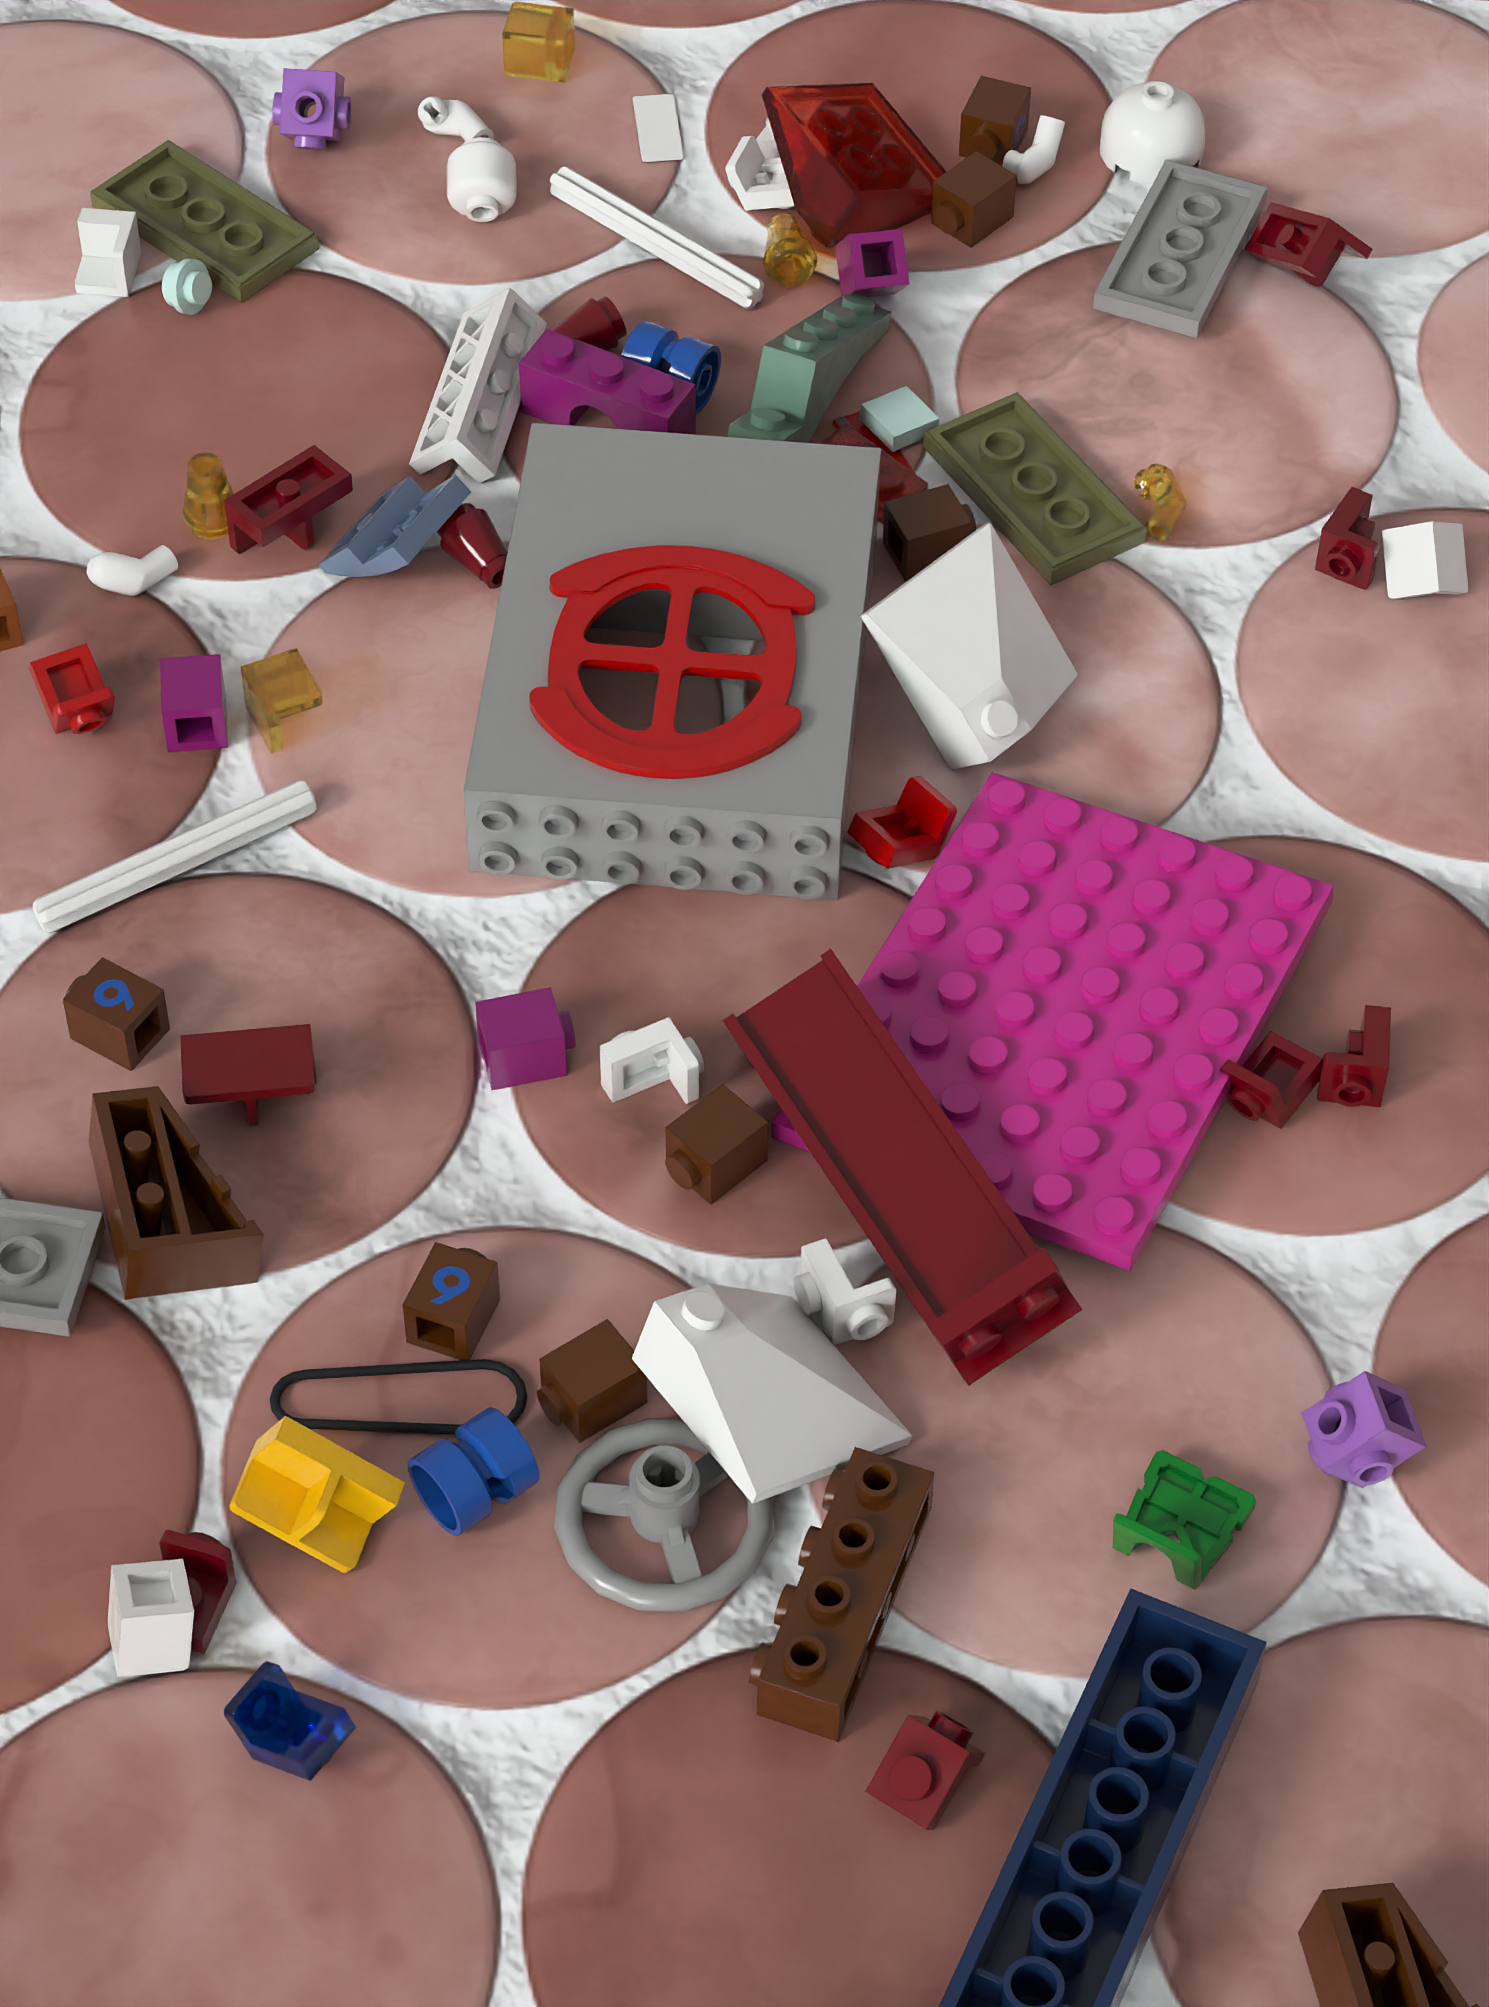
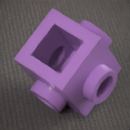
(300, 92)
(1363, 1430)

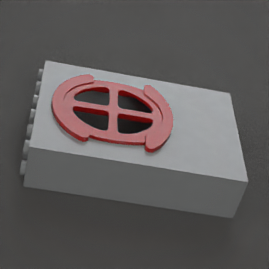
(677, 544)

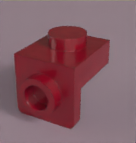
(1272, 1080)
(924, 1767)

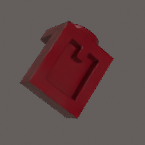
(1346, 541)
(1362, 1071)
(209, 1578)

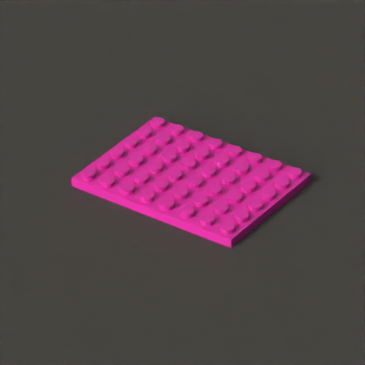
(1077, 999)

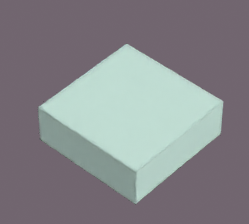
(898, 418)

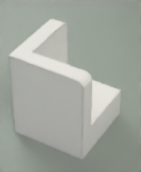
(109, 252)
(1425, 560)
(150, 1617)

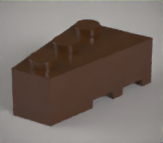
(163, 1203)
(1373, 1952)

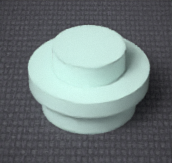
(187, 286)

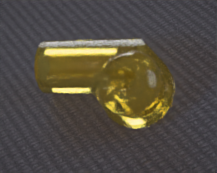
(1168, 497)

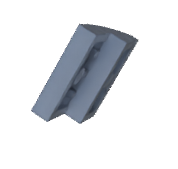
(394, 528)

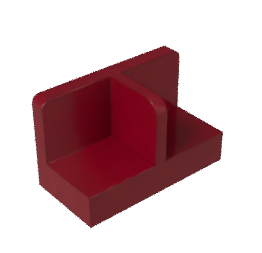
(1302, 243)
(286, 501)
(248, 1065)

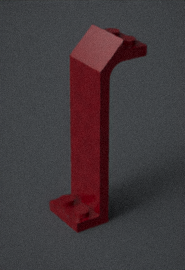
(903, 1169)

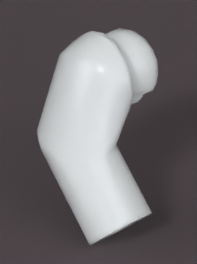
(452, 119)
(1040, 155)
(129, 574)

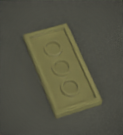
(209, 218)
(1034, 488)

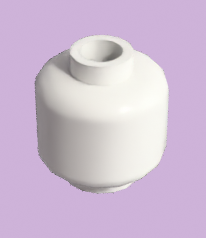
(481, 178)

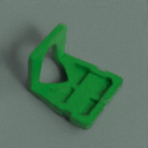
(1184, 1505)

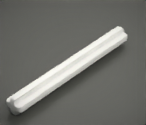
(657, 237)
(174, 856)

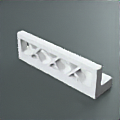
(479, 388)

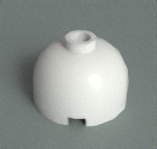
(1150, 126)

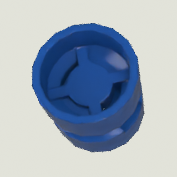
(682, 358)
(465, 1476)

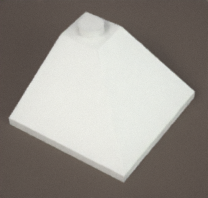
(971, 650)
(762, 1387)

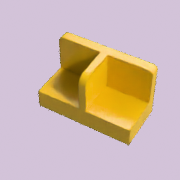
(313, 1493)

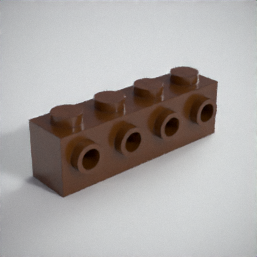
(843, 1593)

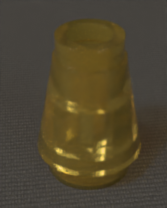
(788, 252)
(205, 496)

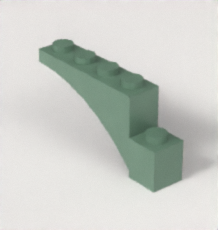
(807, 367)

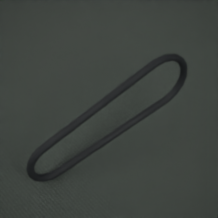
(403, 1427)

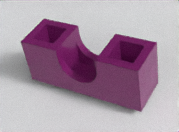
(568, 376)

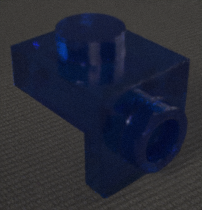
(286, 1725)

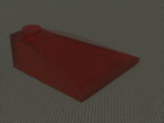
(849, 159)

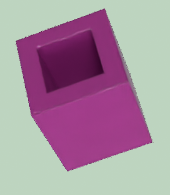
(872, 263)
(193, 703)
(523, 1038)

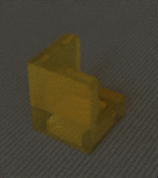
(538, 41)
(276, 690)

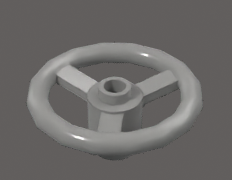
(662, 1509)

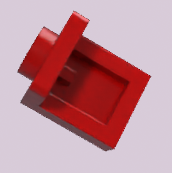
(72, 690)
(905, 831)

